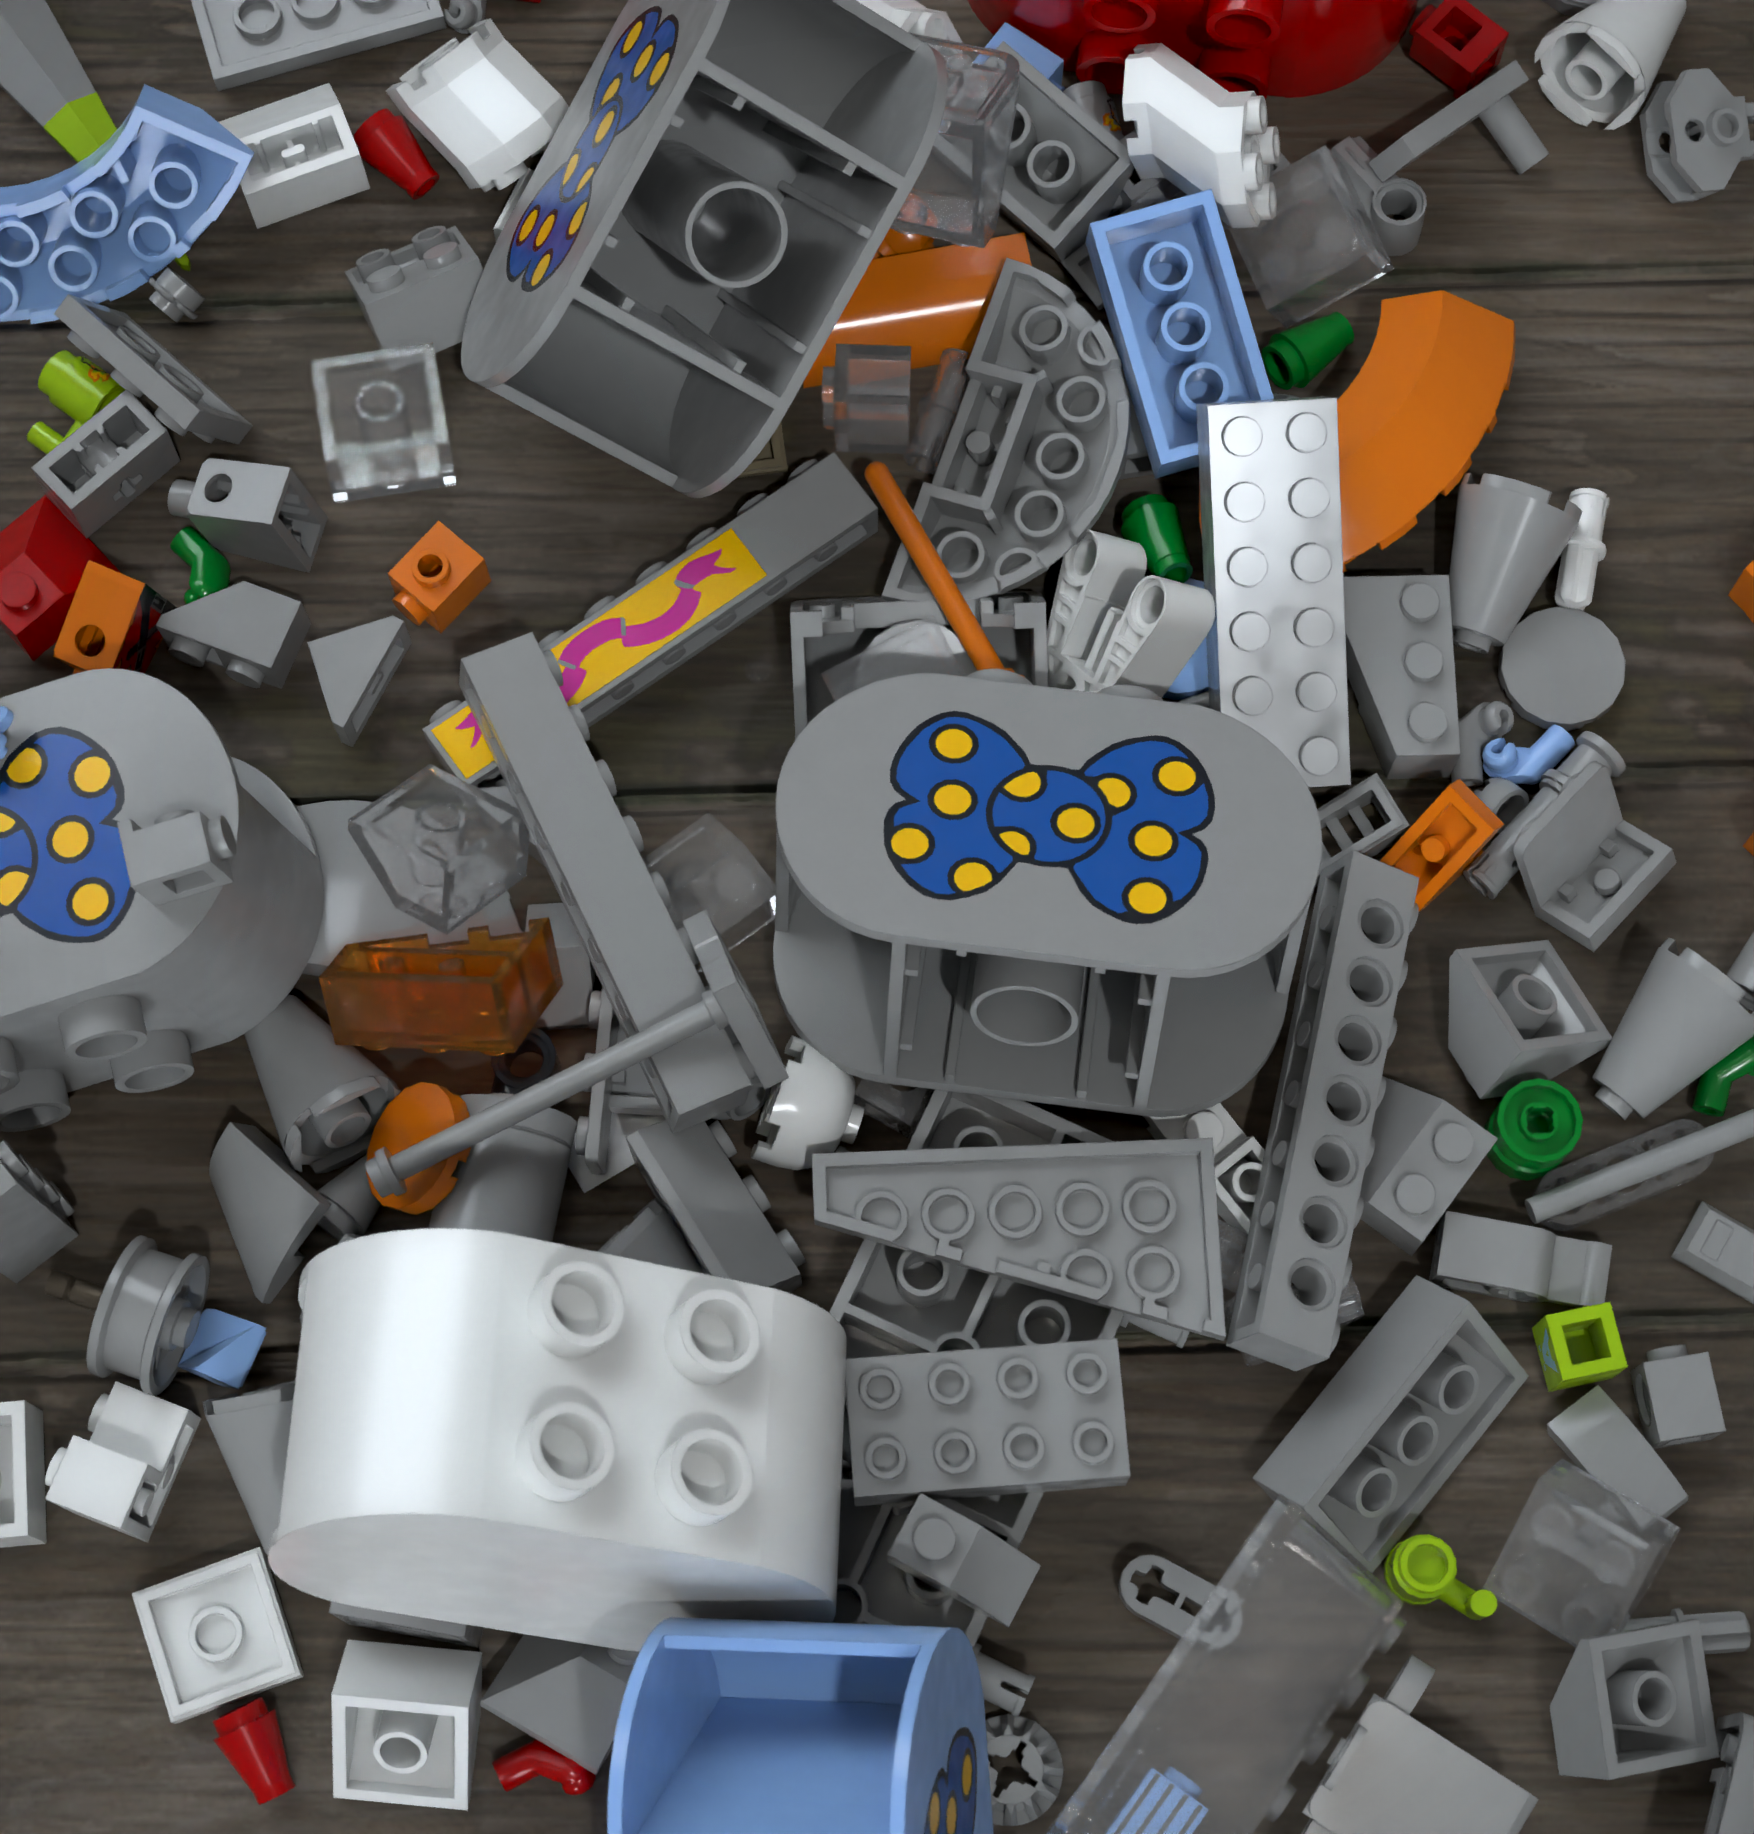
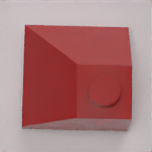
(40, 575)

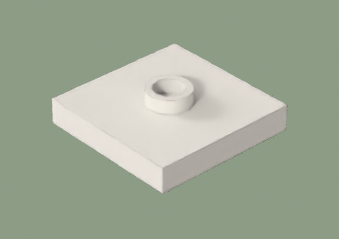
(217, 1635)

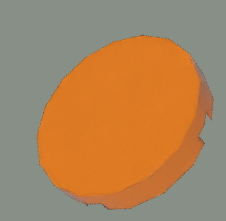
(407, 1120)

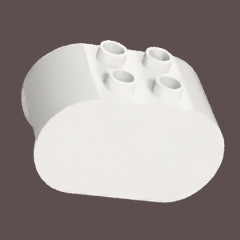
(559, 1440)

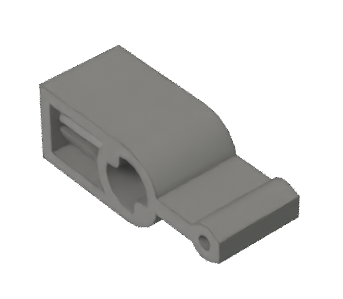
(1518, 1262)

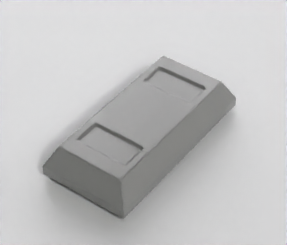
(1719, 1250)

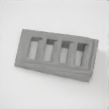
(1351, 803)

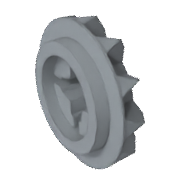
(1041, 1761)

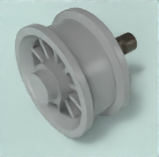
(142, 1312)

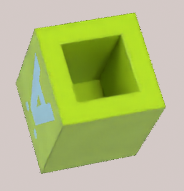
(1579, 1346)

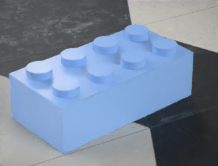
(1176, 320)

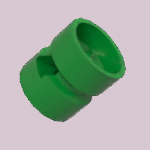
(1534, 1129)

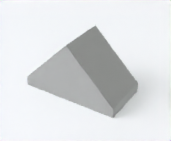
(357, 669)
(571, 1003)

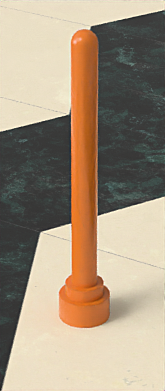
(932, 568)

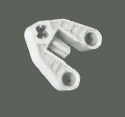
(1117, 624)

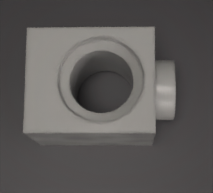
(1677, 1397)

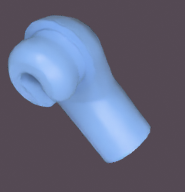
(1527, 764)

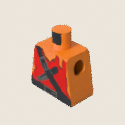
(111, 622)

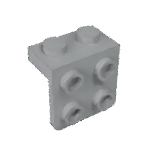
(1586, 862)

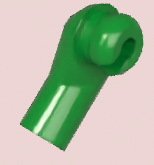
(208, 566)
(1716, 1083)

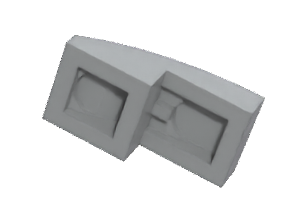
(1615, 1452)

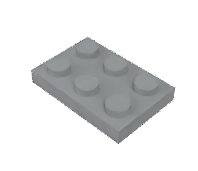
(151, 370)

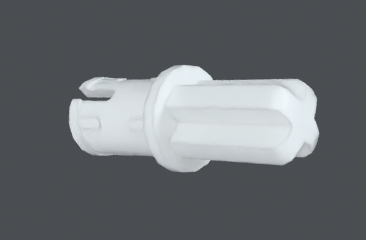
(1583, 550)

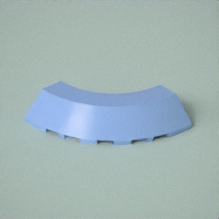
(118, 211)

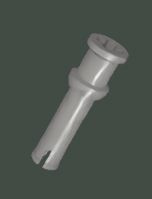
(1498, 863)

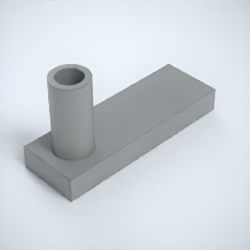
(1492, 105)

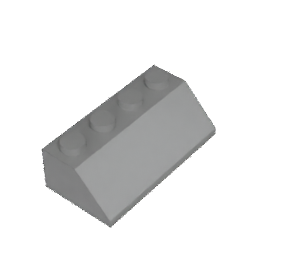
(1395, 1421)

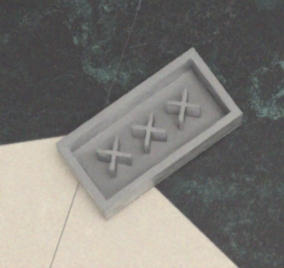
(986, 1422)

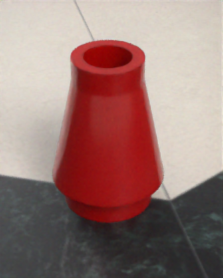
(394, 151)
(255, 1749)

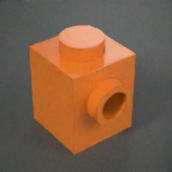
(438, 578)

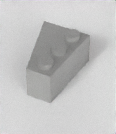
(1404, 671)

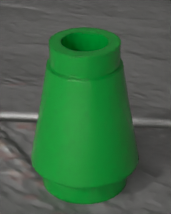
(1305, 350)
(1160, 532)

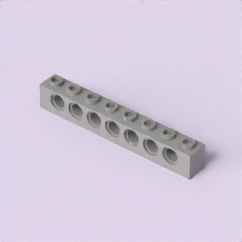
(1266, 1314)

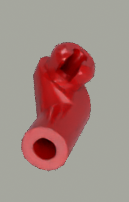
(539, 1759)

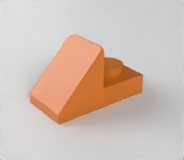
(1444, 841)

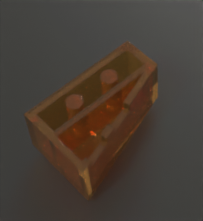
(445, 994)

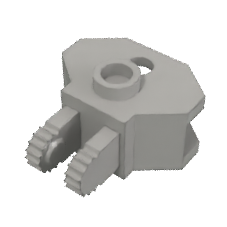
(1705, 133)

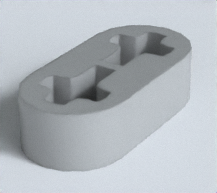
(1173, 1579)

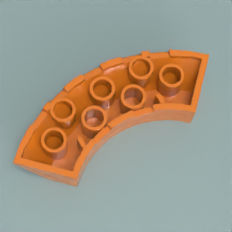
(1417, 412)

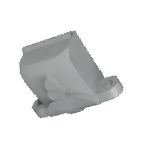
(1408, 1778)

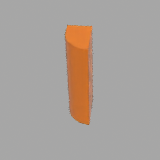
(922, 301)

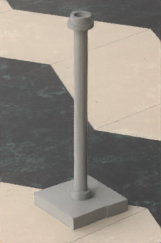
(723, 1004)

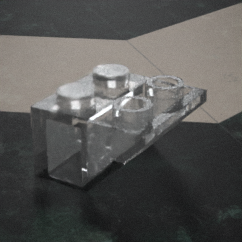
(1580, 1555)

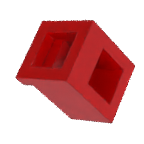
(1457, 44)

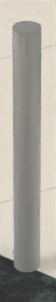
(1640, 1167)

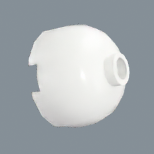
(807, 1110)

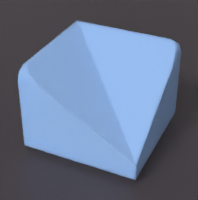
(223, 1348)

